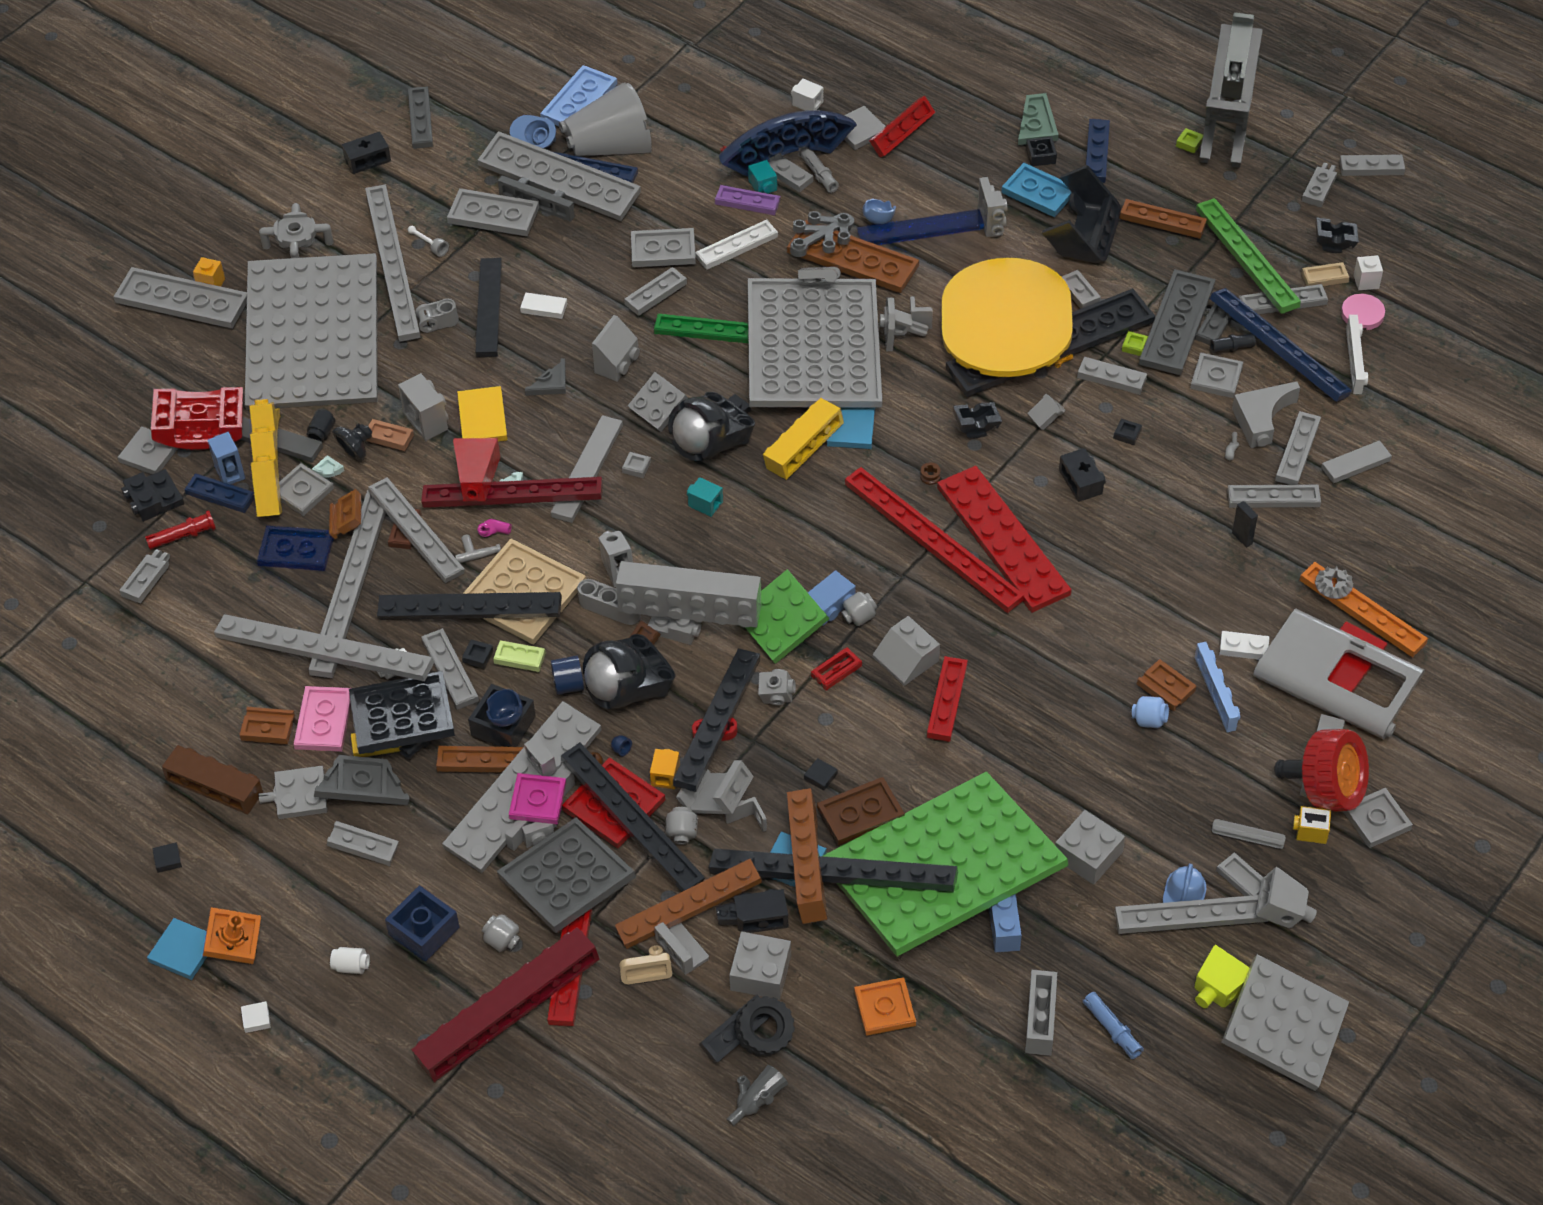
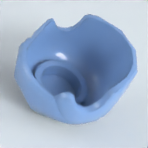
(878, 211)

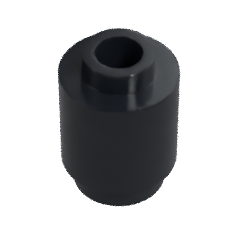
(321, 425)

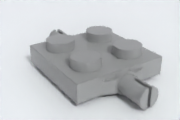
(295, 792)

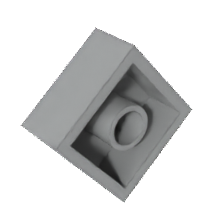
(540, 757)

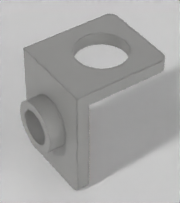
(747, 808)

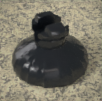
(353, 440)

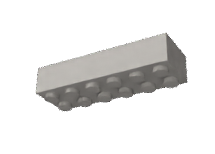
(688, 594)

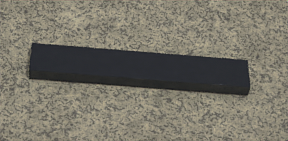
(488, 307)

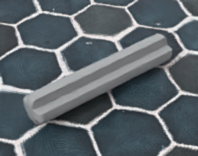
(1248, 833)

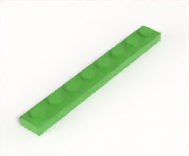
(1248, 256)

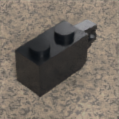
(755, 911)

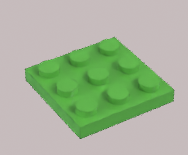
(786, 617)

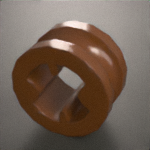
(930, 479)

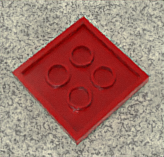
(597, 818)

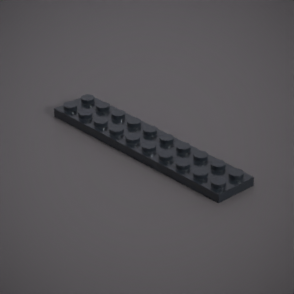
(1089, 328)

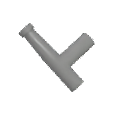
(471, 554)

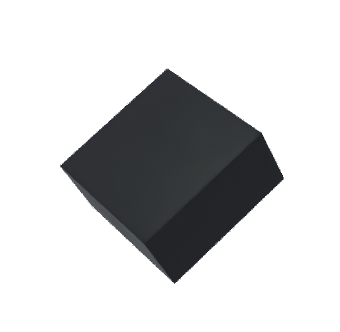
(1041, 151)

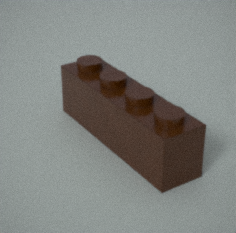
(212, 779)

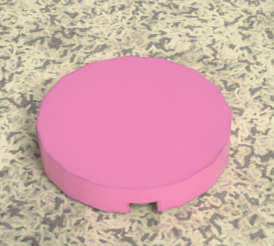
(1367, 307)

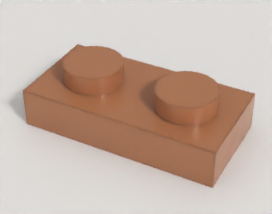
(390, 435)

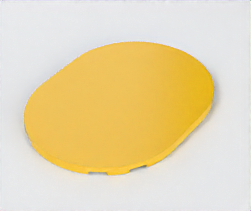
(1006, 317)

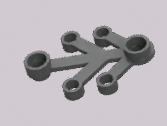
(842, 222)

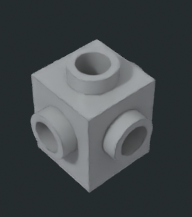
(776, 687)

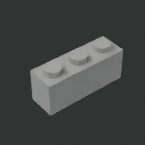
(1041, 1012)

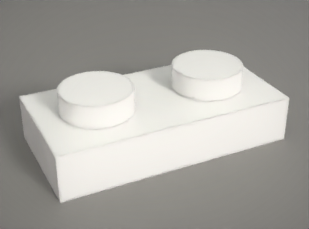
(1243, 645)

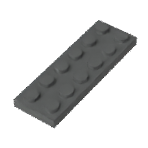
(1177, 322)

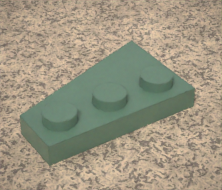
(1037, 119)

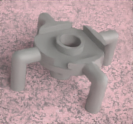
(295, 239)

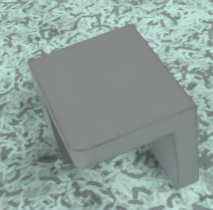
(921, 314)

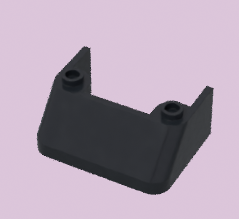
(1095, 222)

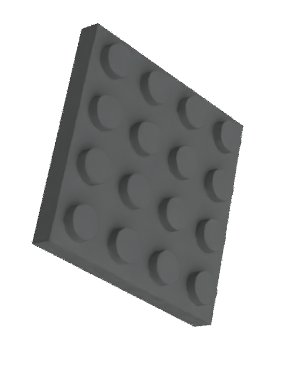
(566, 874)

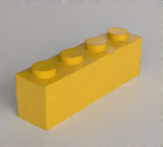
(803, 438)

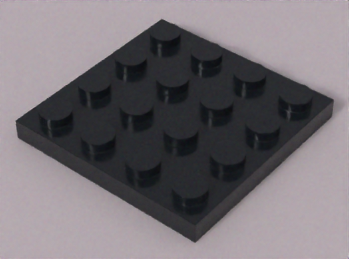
(401, 713)

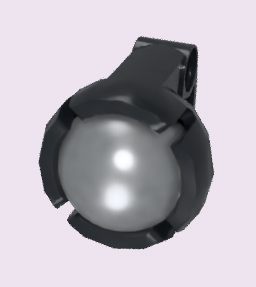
(708, 426)
(626, 672)

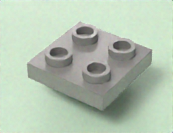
(656, 401)

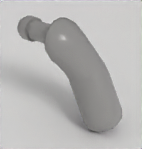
(1229, 453)

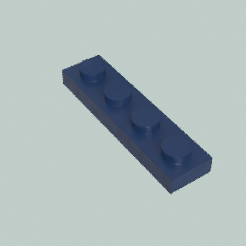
(1098, 147)

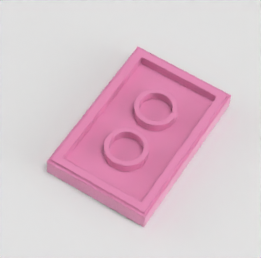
(323, 719)

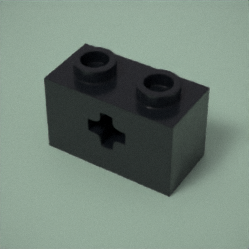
(366, 152)
(1082, 474)

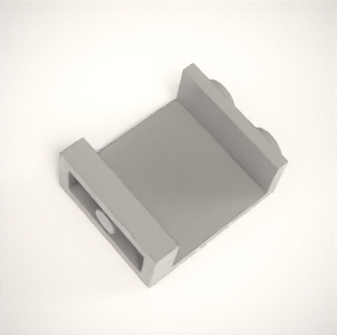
(718, 791)

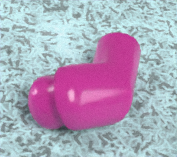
(493, 526)

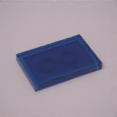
(295, 548)

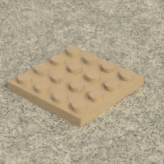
(522, 571)

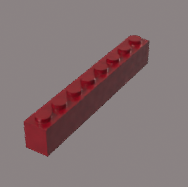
(505, 1004)

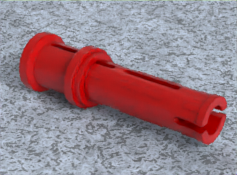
(190, 527)

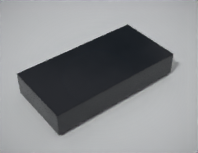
(1244, 524)

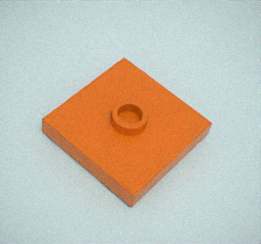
(885, 1006)

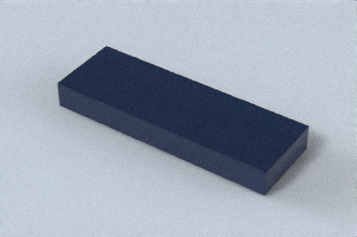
(219, 493)

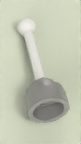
(435, 244)

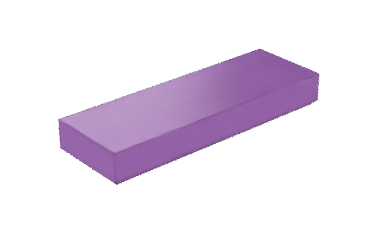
(747, 200)

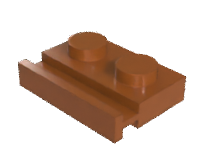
(345, 514)
(1167, 684)
(267, 725)

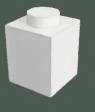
(807, 95)
(1368, 272)

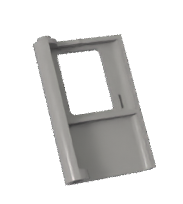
(1307, 654)

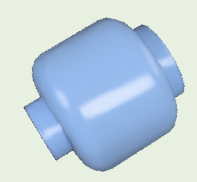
(1150, 712)

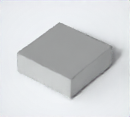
(636, 465)

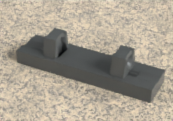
(549, 203)

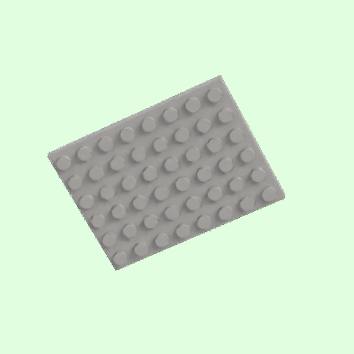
(312, 331)
(813, 343)

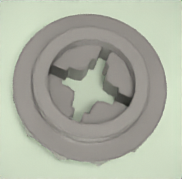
(1324, 583)

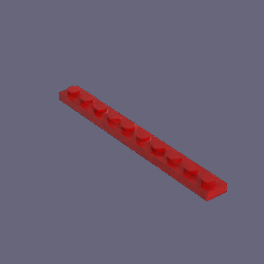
(934, 540)

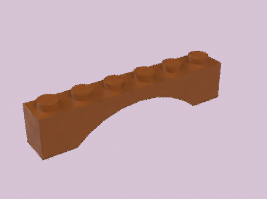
(805, 852)

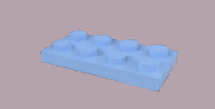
(577, 93)

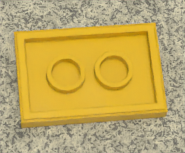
(482, 413)

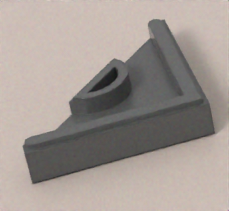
(550, 382)

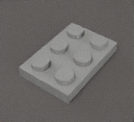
(663, 247)

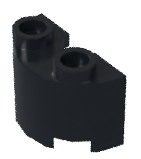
(1336, 237)
(977, 420)

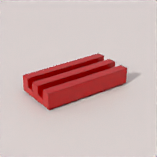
(839, 671)

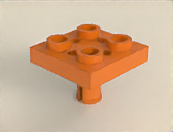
(233, 928)

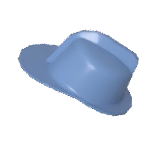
(534, 130)
(1184, 885)

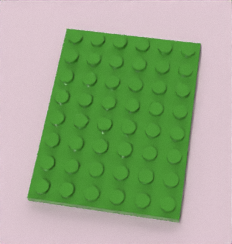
(967, 828)

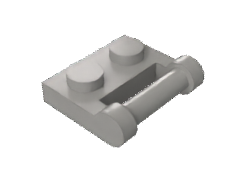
(812, 274)

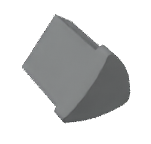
(1046, 411)

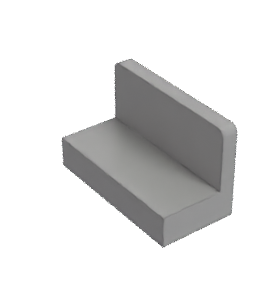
(681, 947)

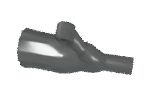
(758, 1094)

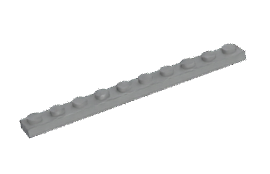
(392, 263)
(350, 580)
(324, 647)

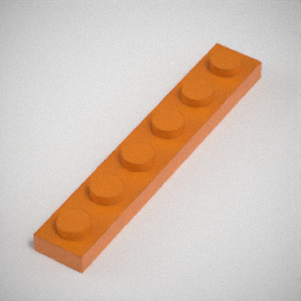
(1371, 615)

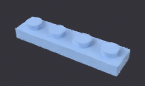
(1215, 682)

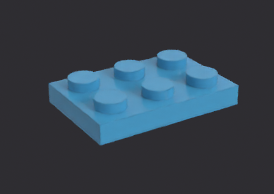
(1037, 189)

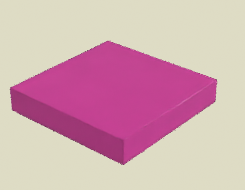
(537, 798)

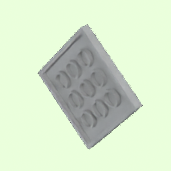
(1285, 1022)

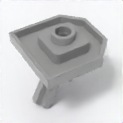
(898, 323)

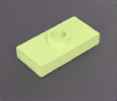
(519, 656)

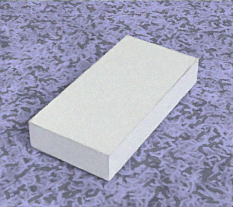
(543, 305)

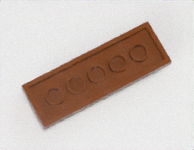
(863, 260)

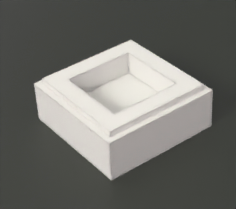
(255, 1017)

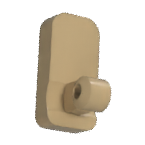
(646, 968)

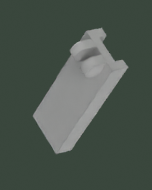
(362, 843)

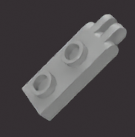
(1319, 185)
(145, 576)

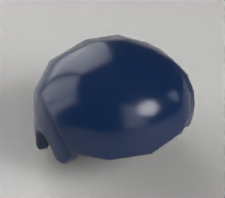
(504, 708)

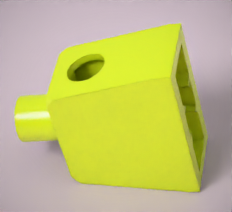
(1220, 979)

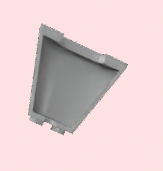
(609, 125)

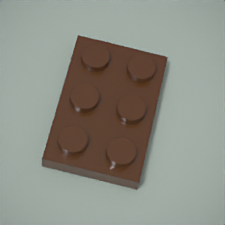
(859, 810)

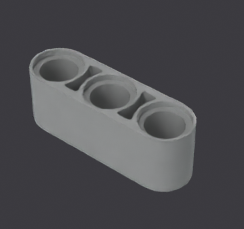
(603, 601)

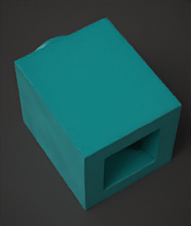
(762, 177)
(705, 496)

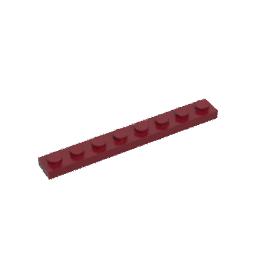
(517, 492)

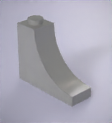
(1258, 407)

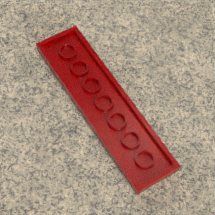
(1004, 538)

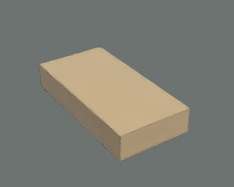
(1325, 274)

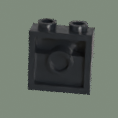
(151, 494)

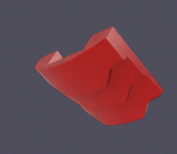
(192, 418)

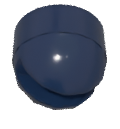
(621, 745)

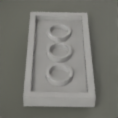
(493, 212)

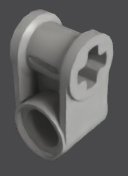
(439, 314)

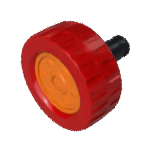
(1331, 769)

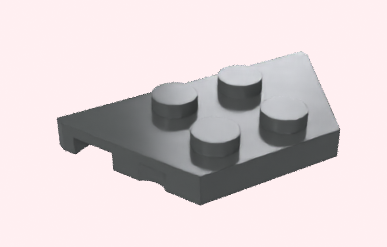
(362, 780)

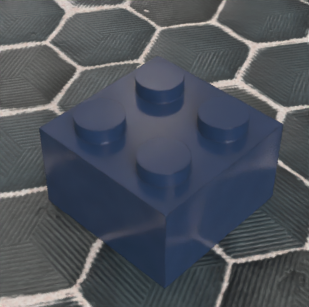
(422, 923)

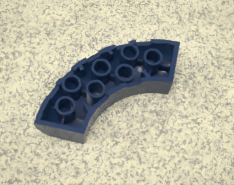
(785, 135)

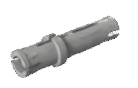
(821, 172)

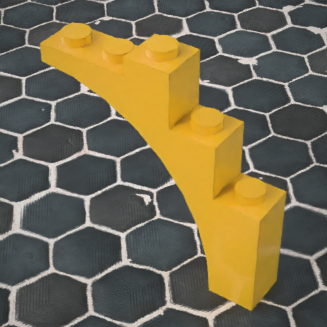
(265, 457)

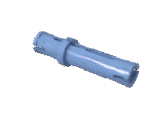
(1120, 1033)

